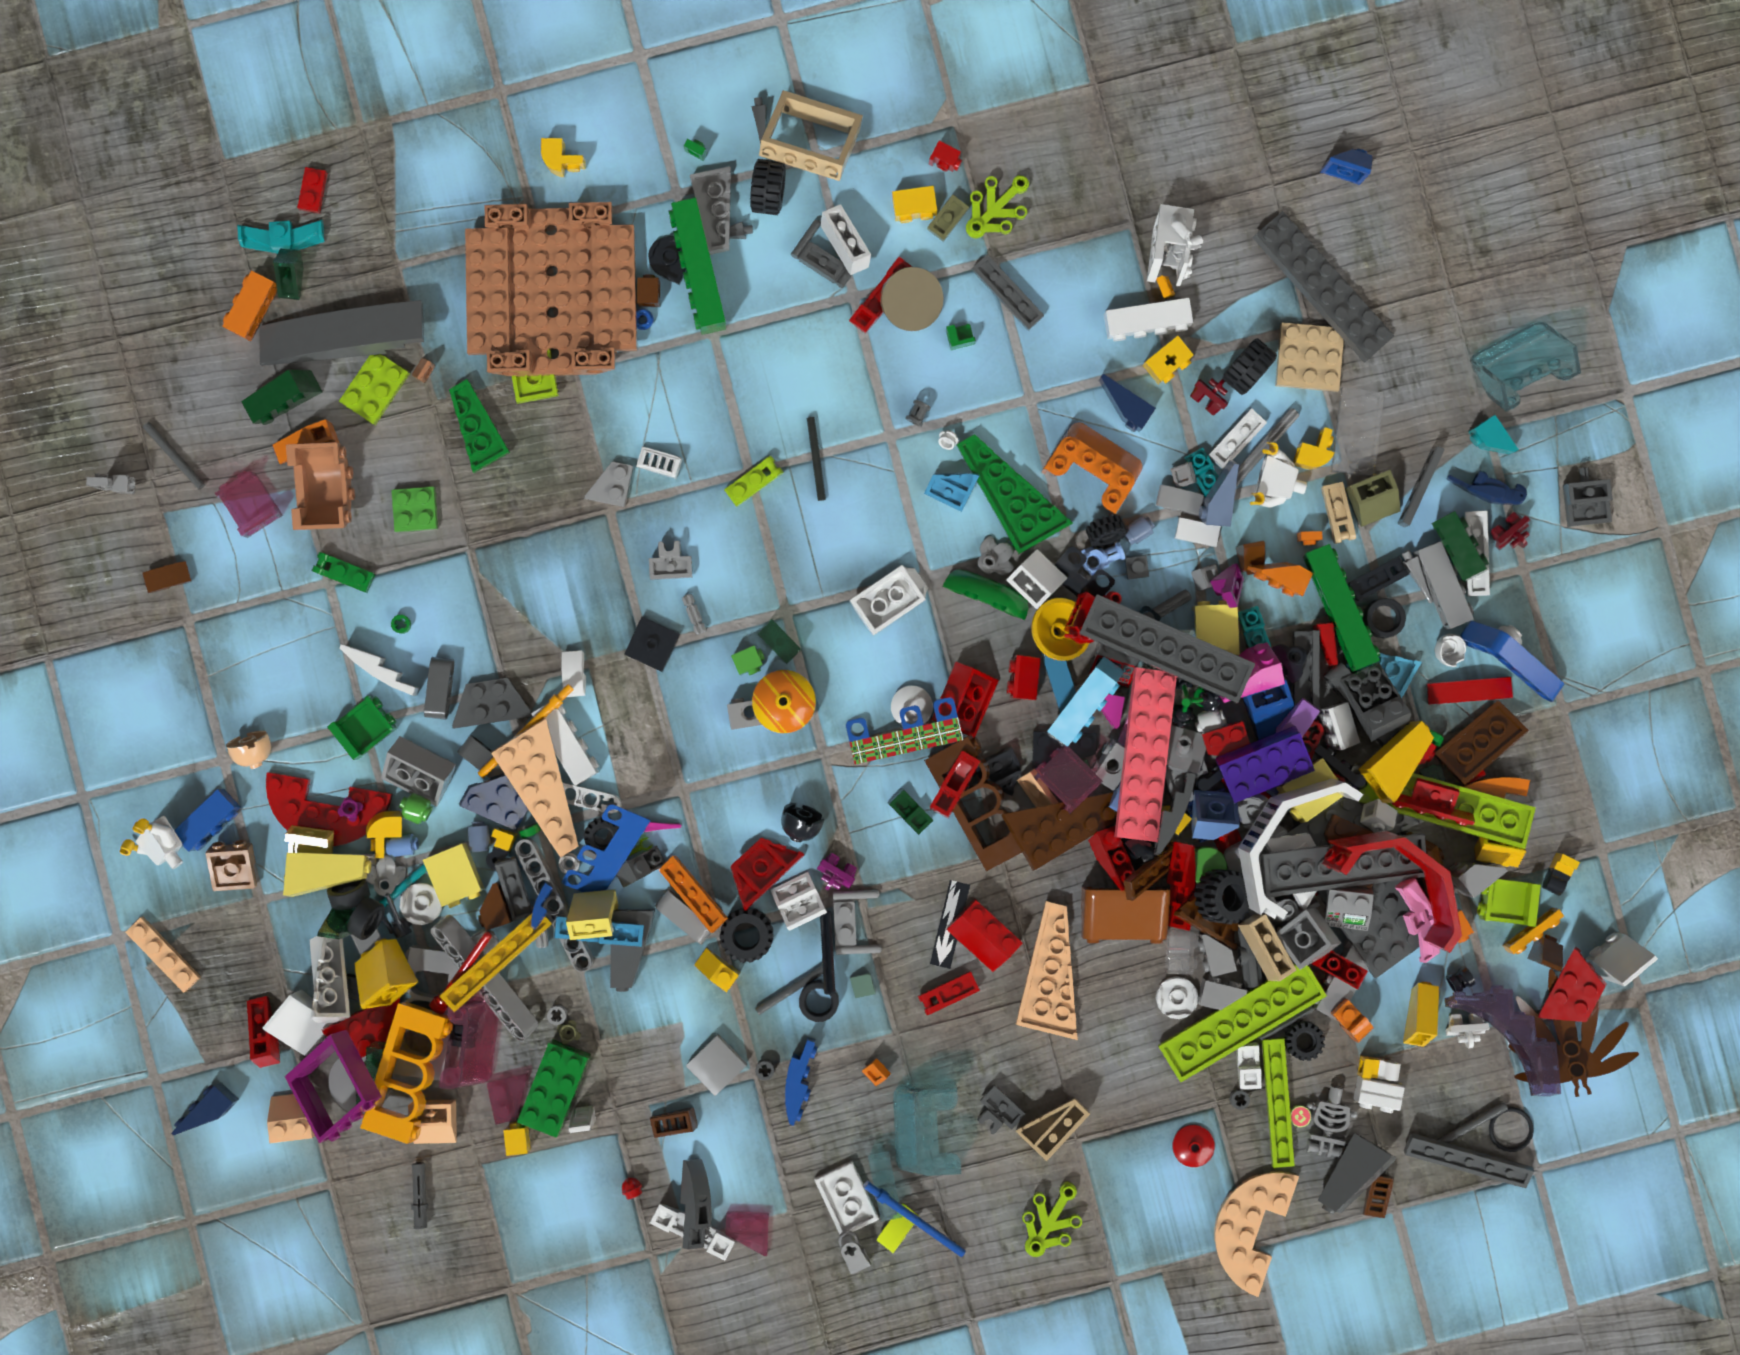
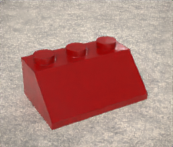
(971, 695)
(984, 935)

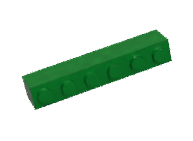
(1341, 608)

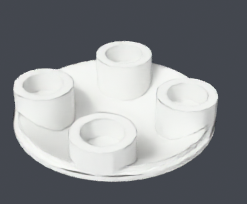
(908, 697)

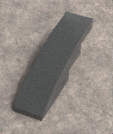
(1170, 820)

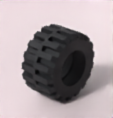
(767, 187)
(1249, 366)
(1210, 894)
(741, 953)

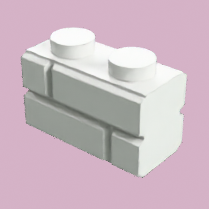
(1379, 1093)

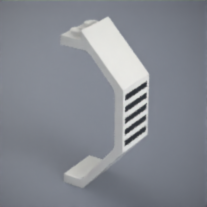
(1263, 829)

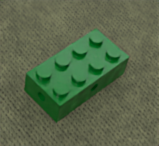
(554, 1088)

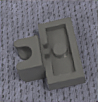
(1000, 1110)

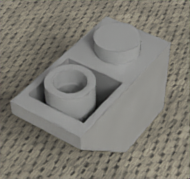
(1217, 957)
(1218, 994)

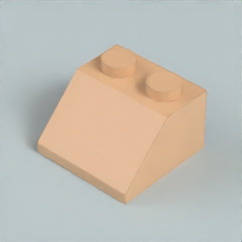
(287, 1120)

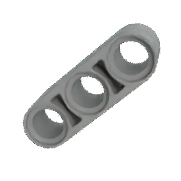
(681, 915)

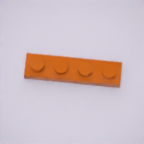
(693, 894)

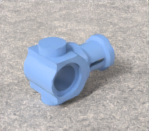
(1102, 557)

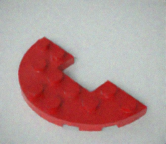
(290, 806)

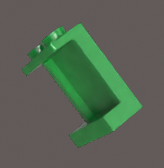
(363, 727)

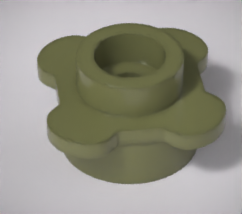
(562, 1030)

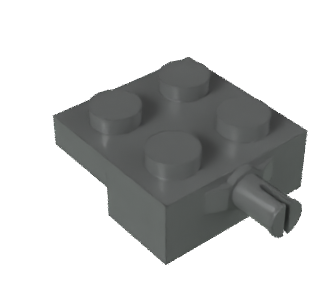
(1587, 501)

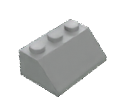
(417, 770)

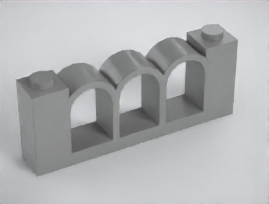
(433, 960)

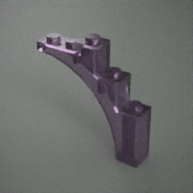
(1536, 1054)

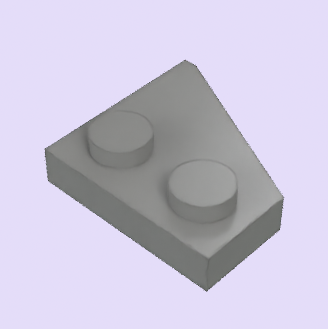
(612, 485)

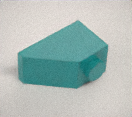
(1492, 436)

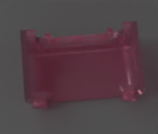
(477, 1045)

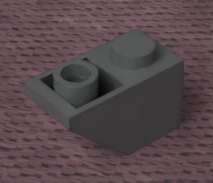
(640, 866)

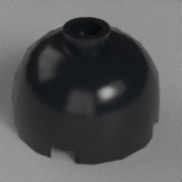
(801, 823)
(1139, 851)

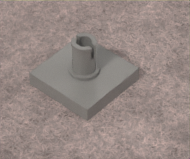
(1185, 751)

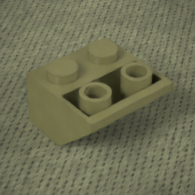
(1374, 498)

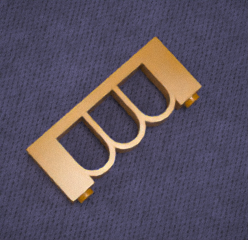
(424, 1021)

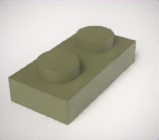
(948, 218)

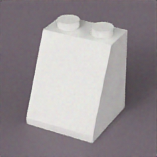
(294, 1024)

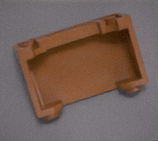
(1110, 916)

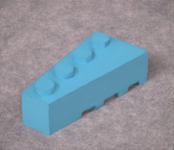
(1086, 701)

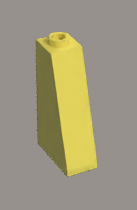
(317, 872)

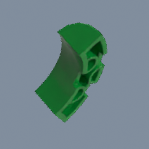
(988, 592)

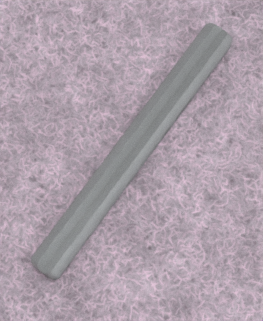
(1273, 436)

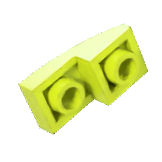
(895, 1232)

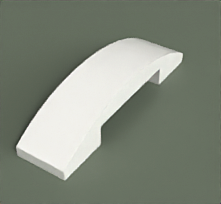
(672, 1220)

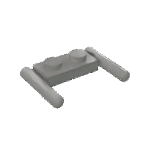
(845, 922)

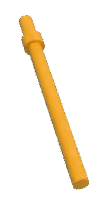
(554, 702)

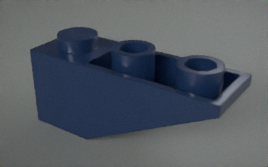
(214, 1105)

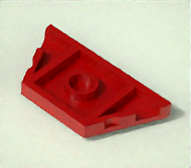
(761, 868)
(1574, 991)
(366, 1026)

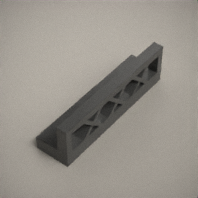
(1308, 685)

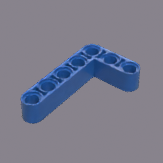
(1514, 657)

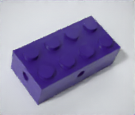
(1265, 764)

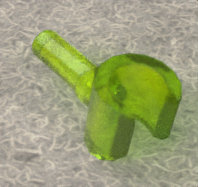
(640, 847)

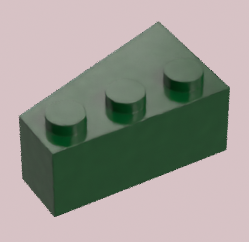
(1461, 546)

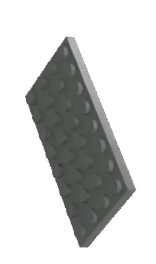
(1387, 933)

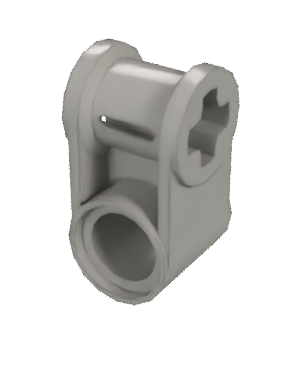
(853, 1252)

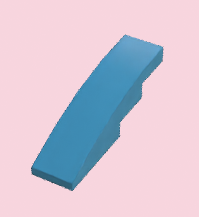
(623, 933)

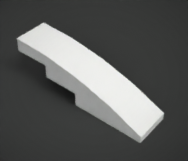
(374, 666)

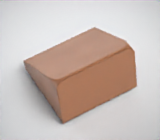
(423, 370)

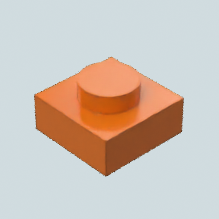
(1309, 537)
(876, 1072)

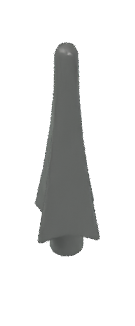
(759, 113)
(739, 231)

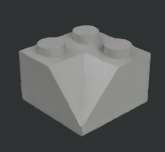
(1307, 938)

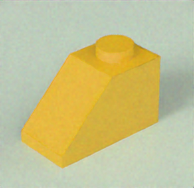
(717, 969)

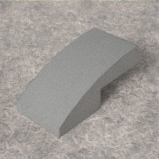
(1179, 499)

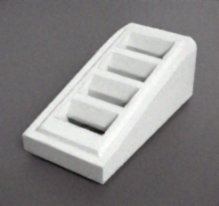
(675, 467)
(582, 1119)

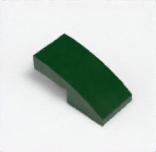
(910, 811)

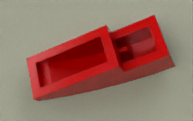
(954, 784)

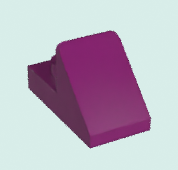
(1229, 585)

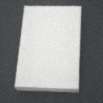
(846, 1198)

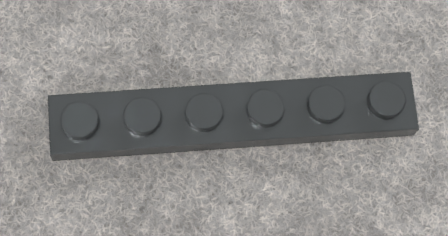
(1468, 1160)

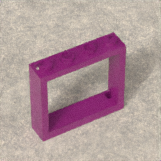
(308, 1097)

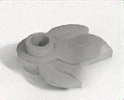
(997, 554)
(385, 871)

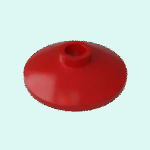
(1186, 1138)

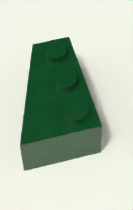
(281, 395)

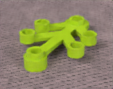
(995, 210)
(1049, 1222)

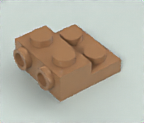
(231, 865)

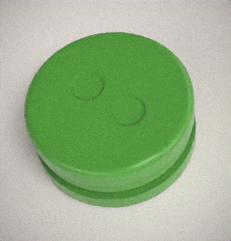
(1207, 859)

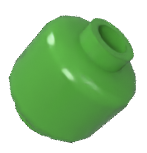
(415, 808)

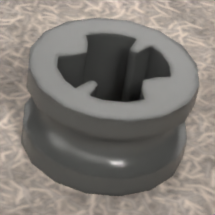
(760, 1075)
(1245, 1096)

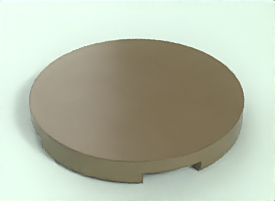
(912, 298)

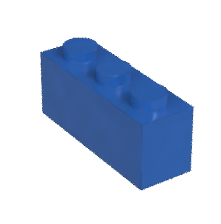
(207, 820)

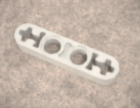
(581, 793)

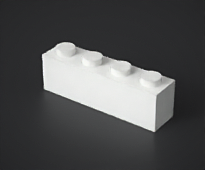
(1148, 319)
(568, 747)

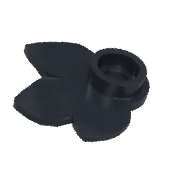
(1290, 666)

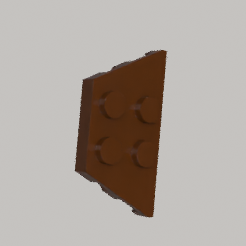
(1220, 932)

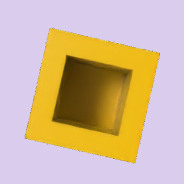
(516, 1139)

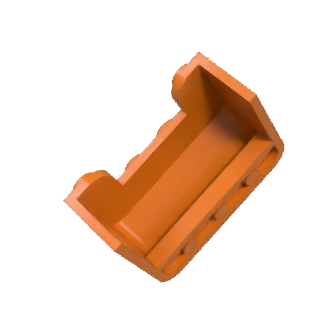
(1101, 459)

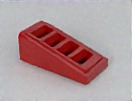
(1327, 642)

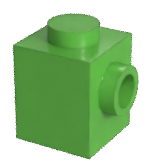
(748, 660)

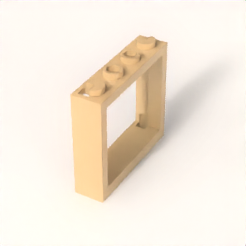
(817, 113)

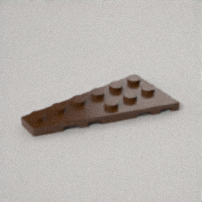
(1051, 830)

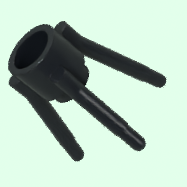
(399, 926)

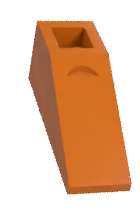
(315, 433)
(1284, 575)

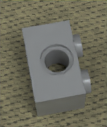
(1110, 776)

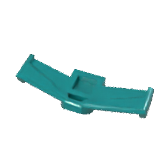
(281, 236)

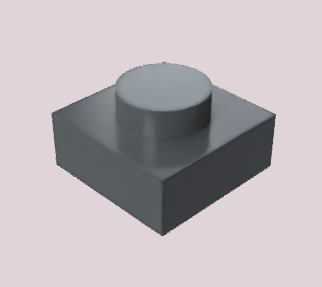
(1136, 567)

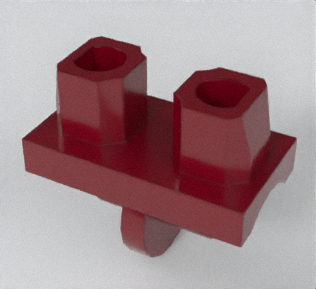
(1217, 401)
(1517, 525)

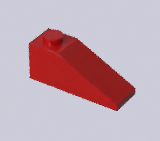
(262, 1045)

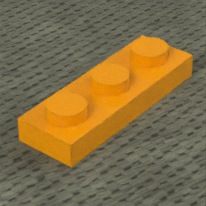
(1548, 920)

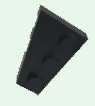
(1045, 744)

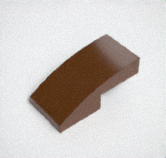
(166, 577)

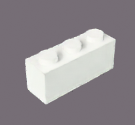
(845, 239)

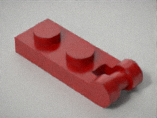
(949, 992)

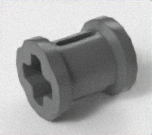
(918, 413)

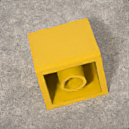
(383, 974)

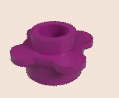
(344, 809)

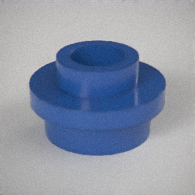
(646, 313)

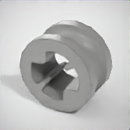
(550, 1014)

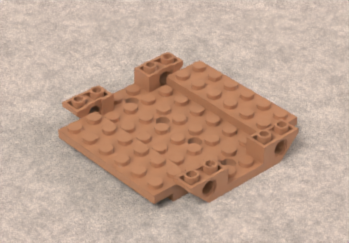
(513, 293)

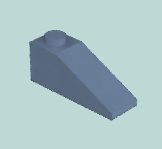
(1219, 502)

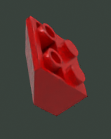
(1024, 677)

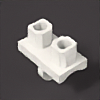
(1476, 1026)

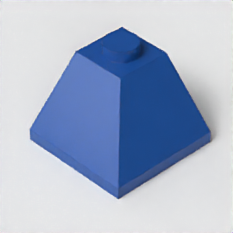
(1349, 166)

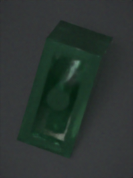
(288, 273)

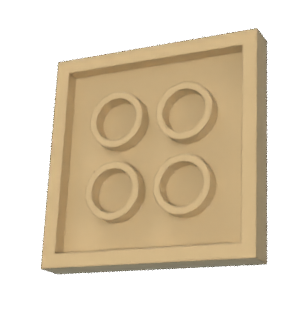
(1309, 357)

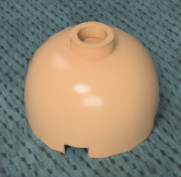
(250, 750)

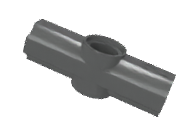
(1250, 967)

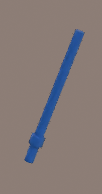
(883, 1197)

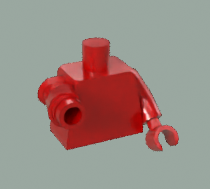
(1080, 613)

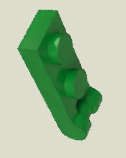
(344, 572)

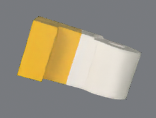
(1378, 1068)

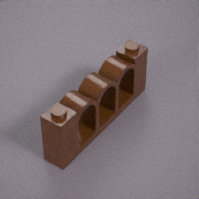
(942, 762)

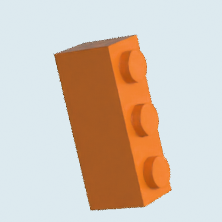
(250, 305)

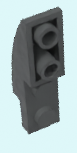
(697, 1201)

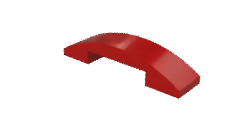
(871, 309)
(1469, 690)

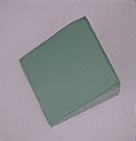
(862, 985)

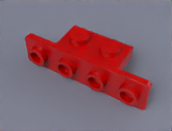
(1435, 800)

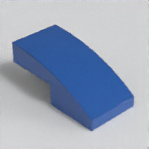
(538, 911)

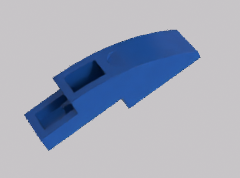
(796, 1088)

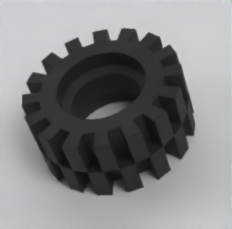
(1106, 531)
(593, 827)
(1317, 1040)

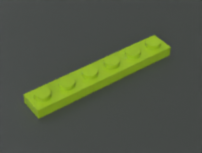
(1278, 1102)

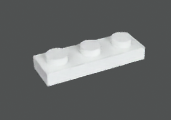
(1237, 438)

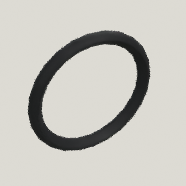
(1527, 1141)

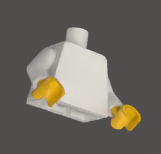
(1276, 479)
(155, 840)

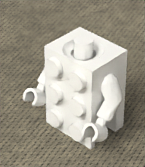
(1173, 242)

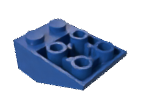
(1268, 709)

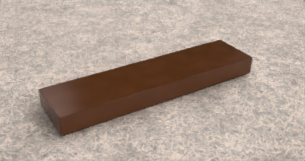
(1148, 873)

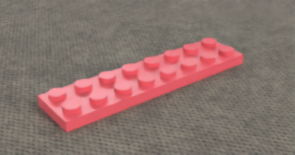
(1145, 755)

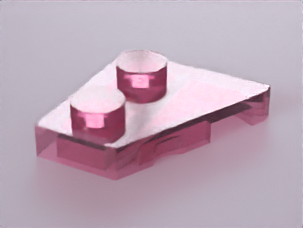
(506, 1097)
(749, 1229)

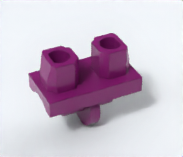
(833, 875)

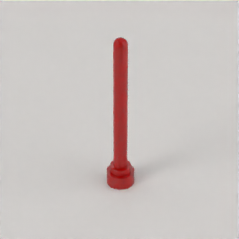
(437, 1003)

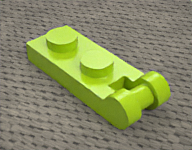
(753, 481)

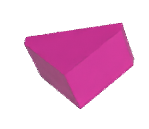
(1113, 709)

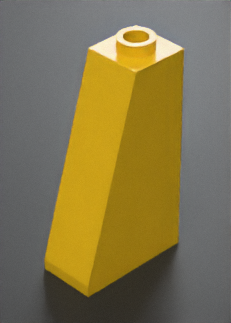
(1396, 761)

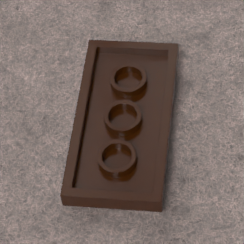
(1481, 743)

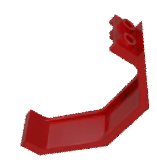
(1446, 926)

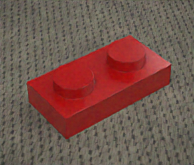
(312, 190)

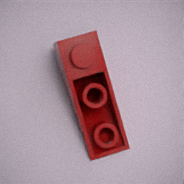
(1112, 855)
(1342, 969)

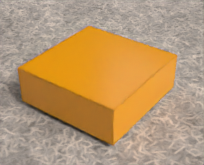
(1165, 286)

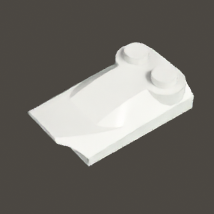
(890, 598)

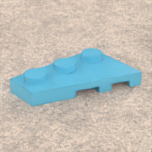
(1398, 670)

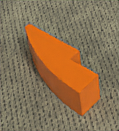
(1500, 786)

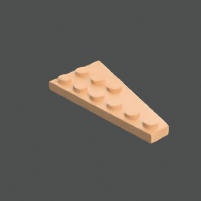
(535, 775)
(1049, 989)

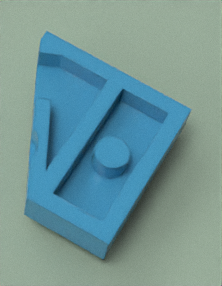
(952, 488)

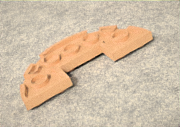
(1240, 1221)

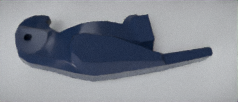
(1492, 490)

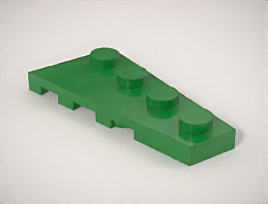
(480, 435)

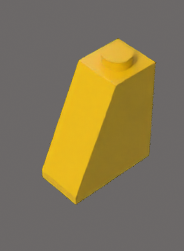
(1422, 1015)

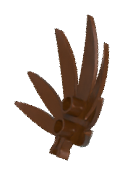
(1574, 1056)

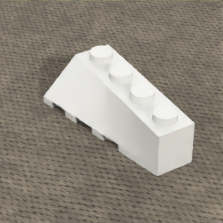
(329, 981)

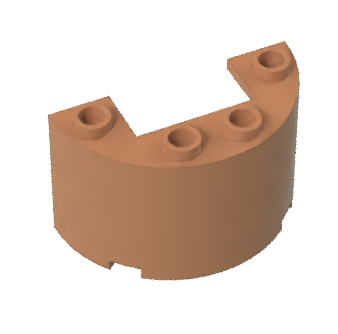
(321, 485)

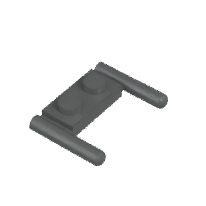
(819, 259)

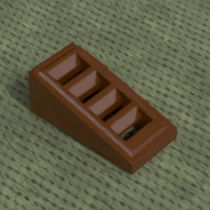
(691, 1121)
(1388, 1184)

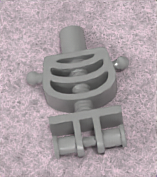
(1333, 1102)

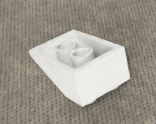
(1620, 959)

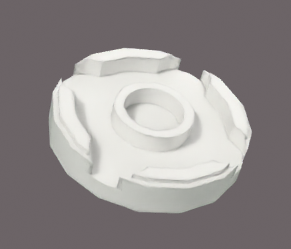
(420, 904)
(1176, 997)

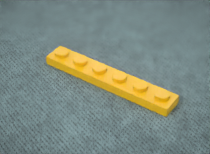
(492, 963)

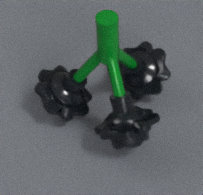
(1183, 713)

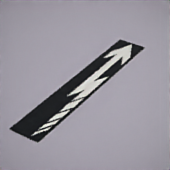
(945, 941)

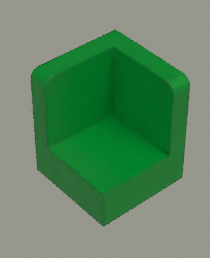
(960, 336)

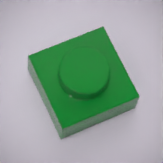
(695, 149)

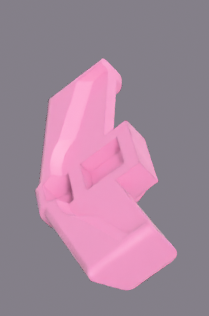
(1420, 917)

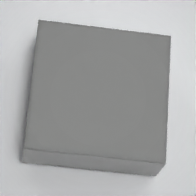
(1183, 475)

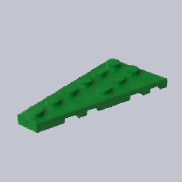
(1016, 503)

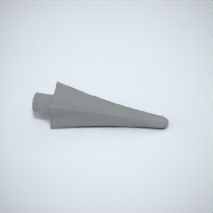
(1414, 568)

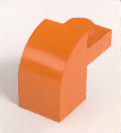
(1352, 1020)

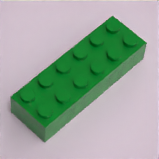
(699, 269)

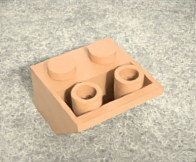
(437, 1122)

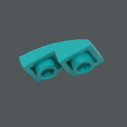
(1203, 469)
(1253, 627)

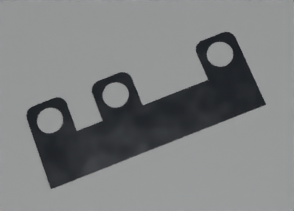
(1078, 584)

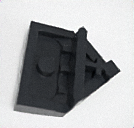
(1003, 769)

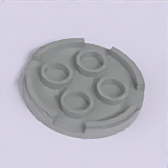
(343, 1088)

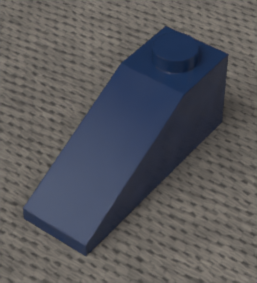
(1130, 407)

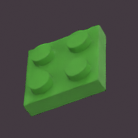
(414, 509)

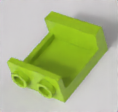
(1510, 902)

